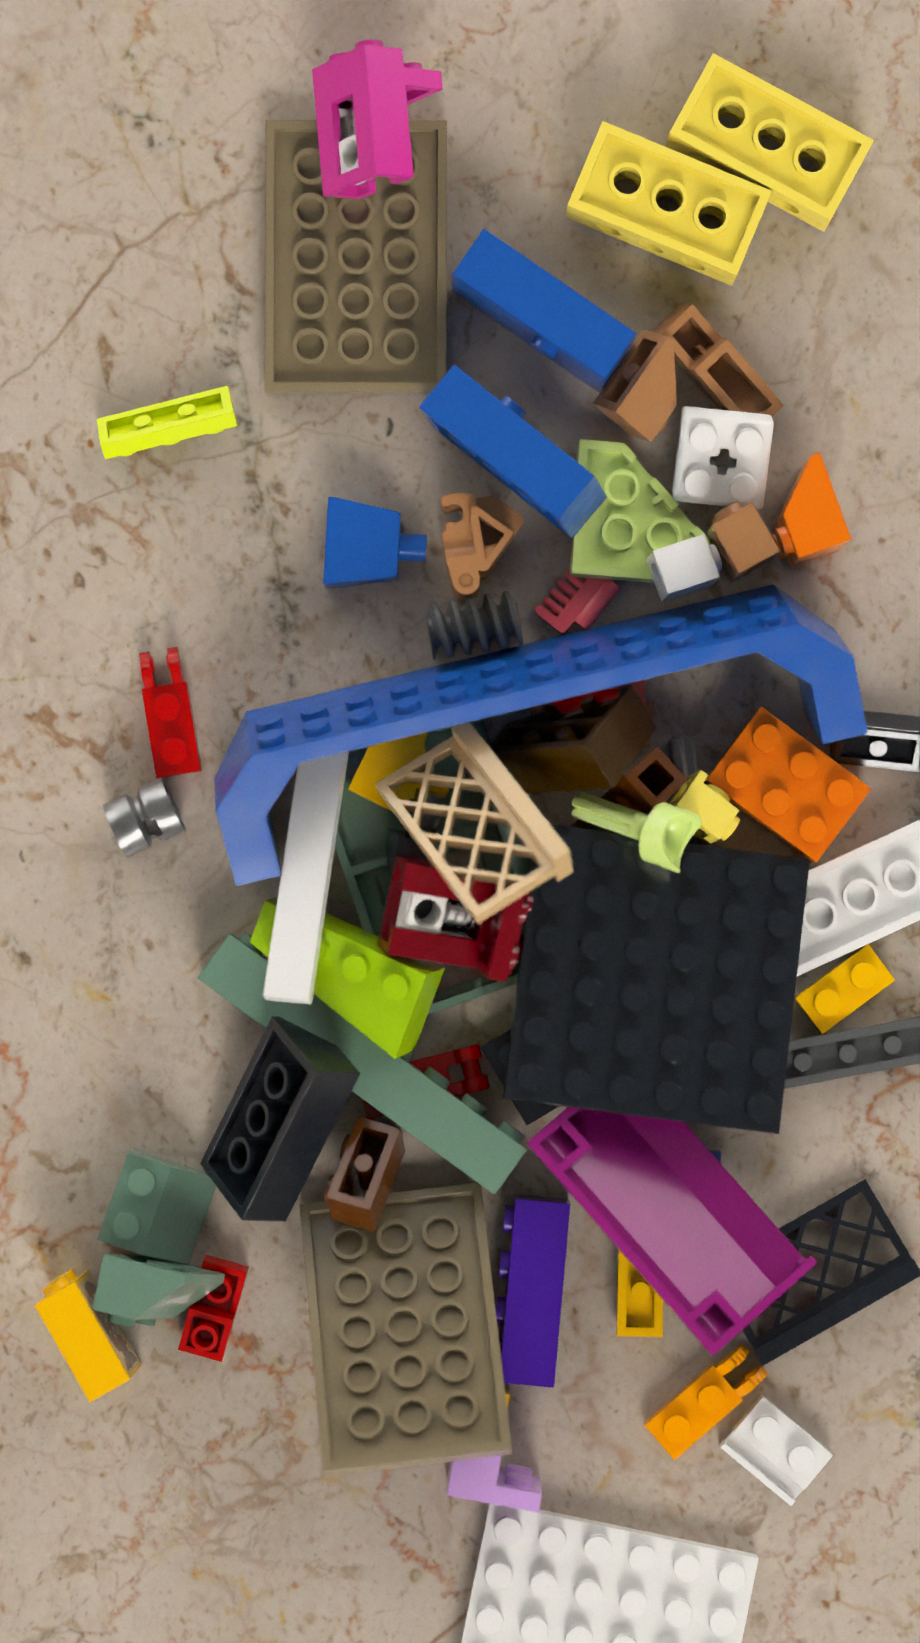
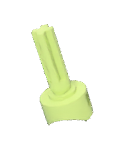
(660, 834)

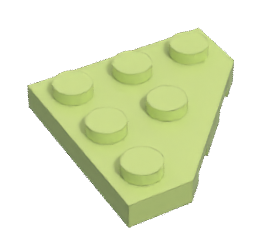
(629, 522)

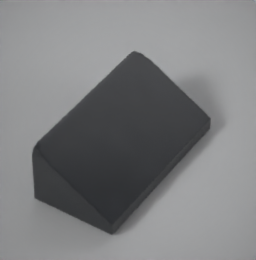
(890, 743)

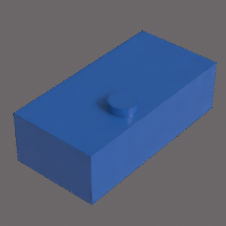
(542, 310)
(513, 450)

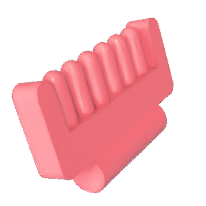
(582, 608)

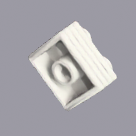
(702, 436)

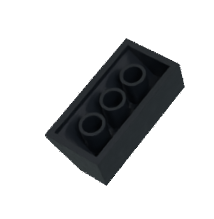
(278, 1121)

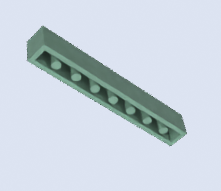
(393, 1086)

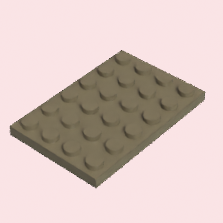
(354, 280)
(405, 1333)

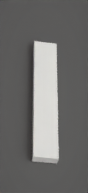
(305, 879)

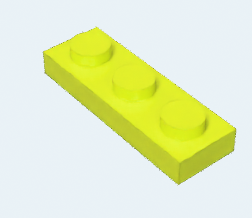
(166, 422)

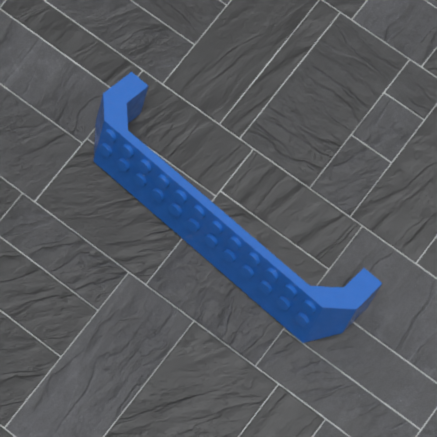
(284, 734)

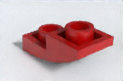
(212, 1317)

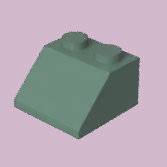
(157, 1207)
(149, 1288)

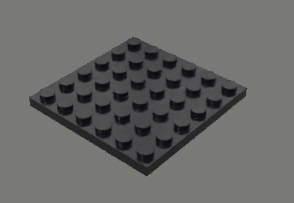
(659, 984)

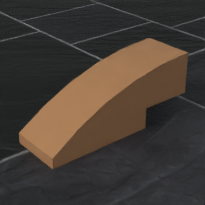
(716, 364)

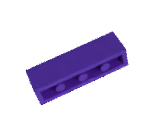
(533, 1288)

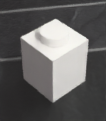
(684, 567)

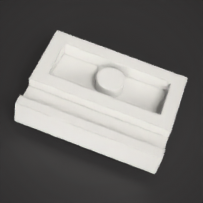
(776, 1449)

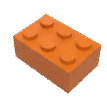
(787, 785)

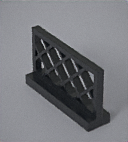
(846, 1300)

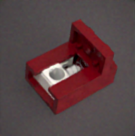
(487, 946)

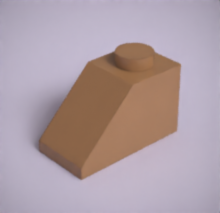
(642, 387)

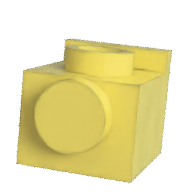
(710, 804)

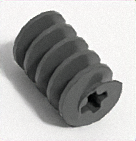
(474, 624)

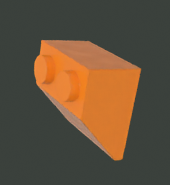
(811, 517)

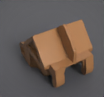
(477, 540)

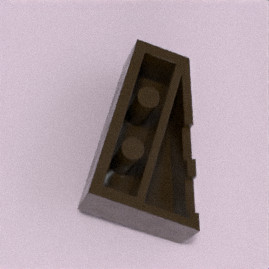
(577, 748)

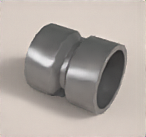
(144, 817)

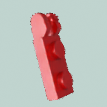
(169, 719)

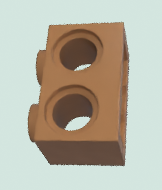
(741, 540)

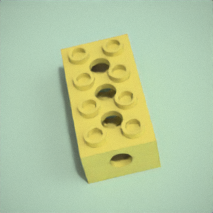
(774, 114)
(660, 174)

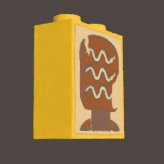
(89, 1343)

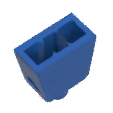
(366, 544)

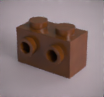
(365, 1173)

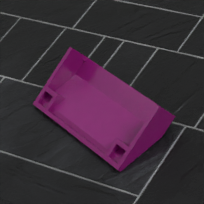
(673, 1217)

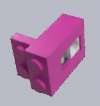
(365, 117)

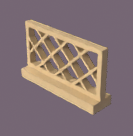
(511, 808)

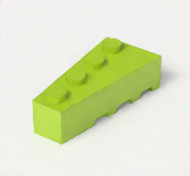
(370, 989)

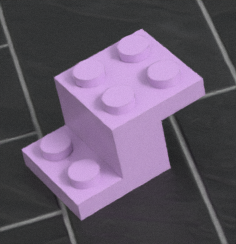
(484, 1482)

